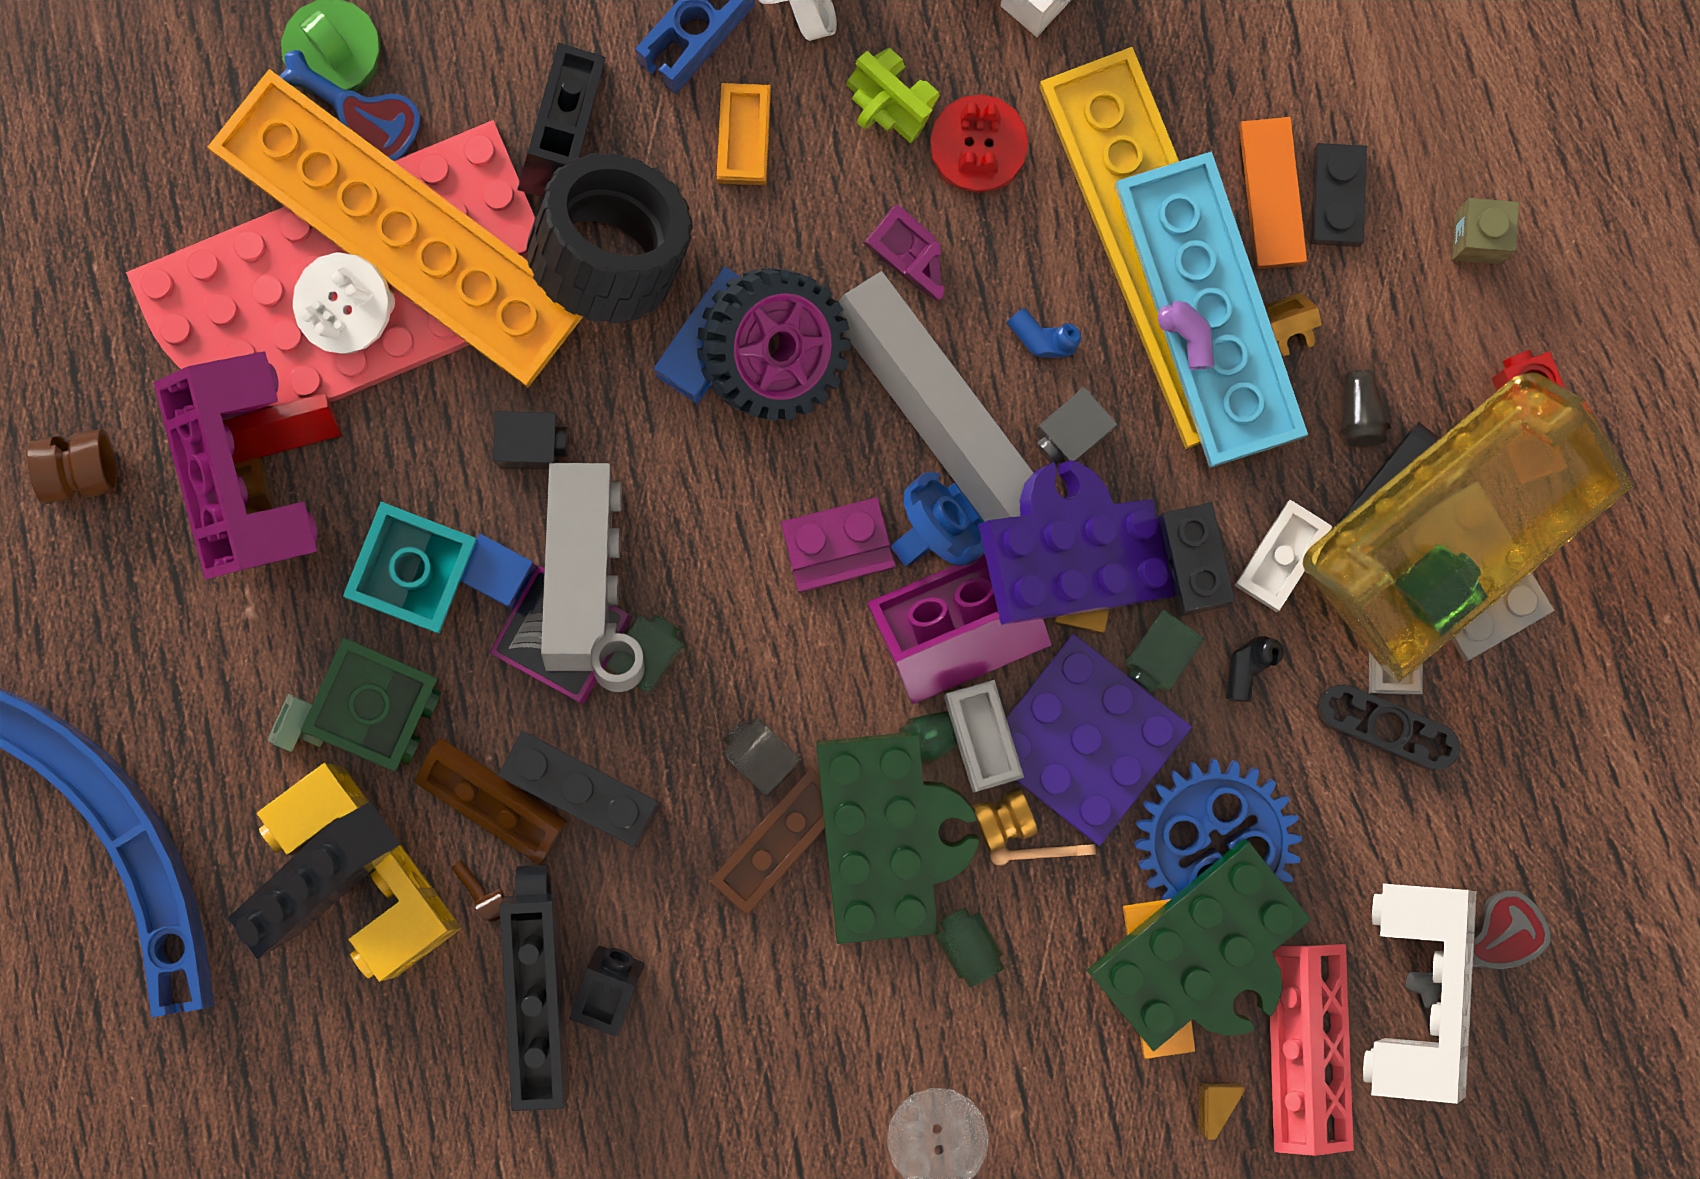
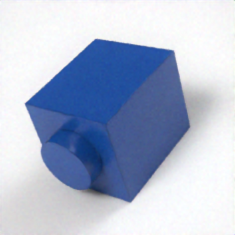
(497, 572)

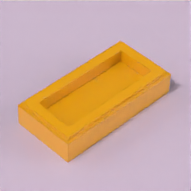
(743, 134)

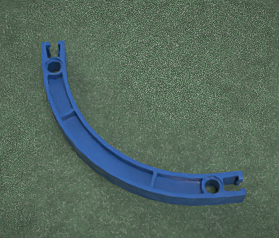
(131, 834)

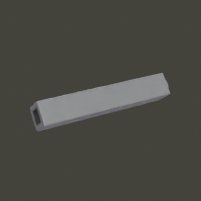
(935, 398)

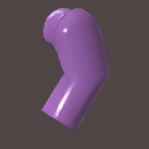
(1194, 328)

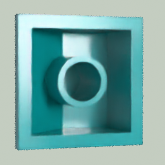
(409, 567)

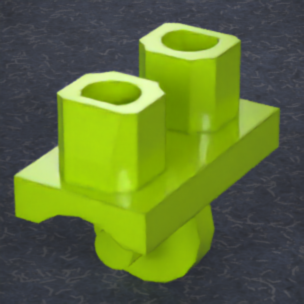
(887, 98)

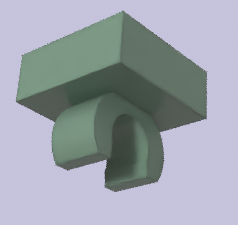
(289, 723)

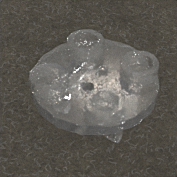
(962, 1136)

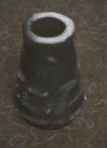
(1363, 411)

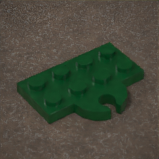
(887, 836)
(1204, 951)

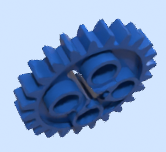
(1192, 802)

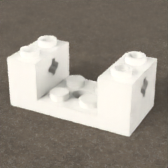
(1419, 1067)

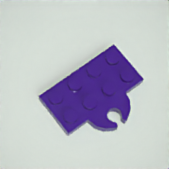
(1074, 550)

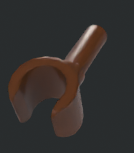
(486, 905)

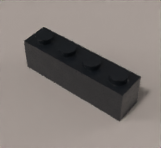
(314, 880)

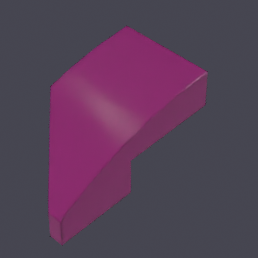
(908, 250)

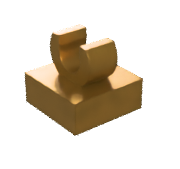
(1293, 316)

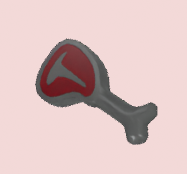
(1507, 936)

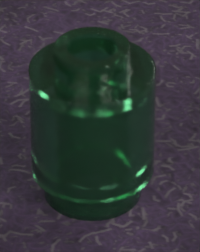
(970, 946)

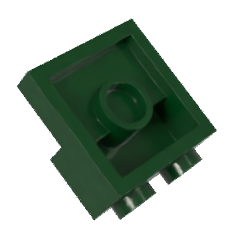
(371, 705)

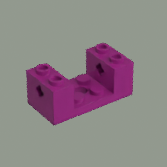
(202, 449)

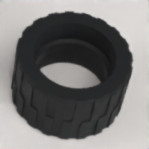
(619, 194)

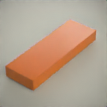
(1272, 193)

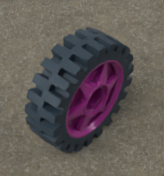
(739, 338)

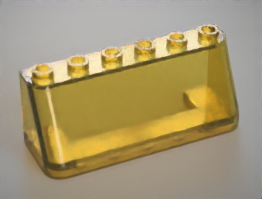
(1496, 486)

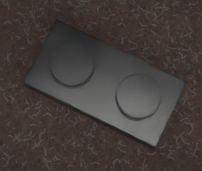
(1339, 195)

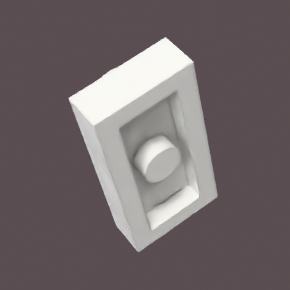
(1280, 556)

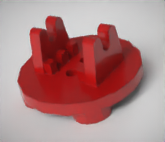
(978, 166)

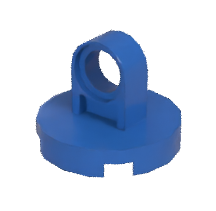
(941, 523)

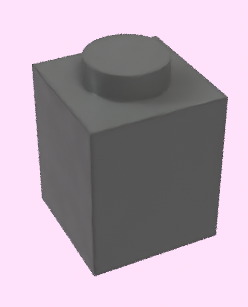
(1074, 429)

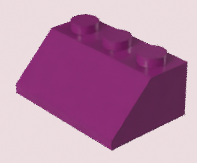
(950, 630)

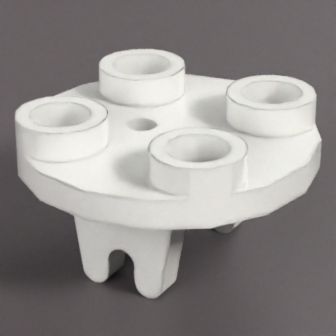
(357, 285)

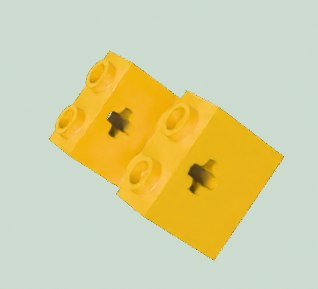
(407, 928)

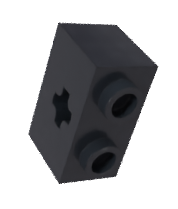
(1196, 559)

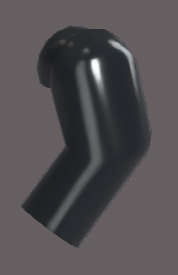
(1248, 662)

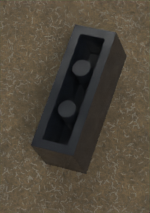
(579, 789)

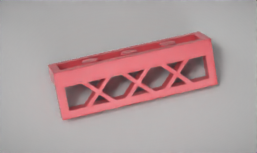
(1303, 1050)

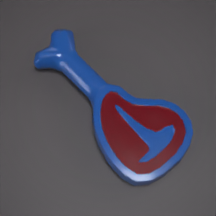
(384, 121)

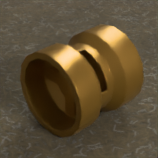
(1005, 820)

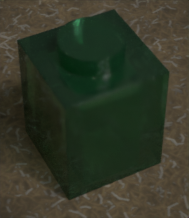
(1441, 588)
(659, 651)
(1162, 652)

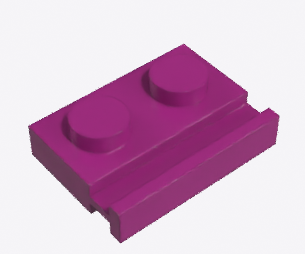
(838, 545)

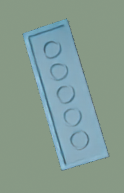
(1198, 257)

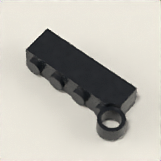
(534, 993)

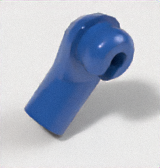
(1044, 342)

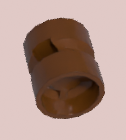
(79, 465)

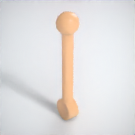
(1003, 855)

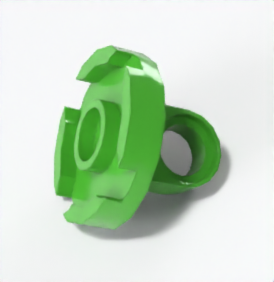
(335, 42)

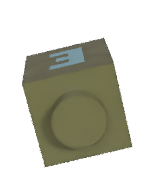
(1485, 231)

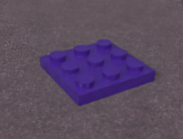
(1090, 739)

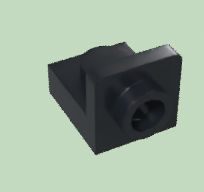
(607, 990)

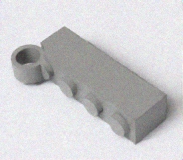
(579, 577)

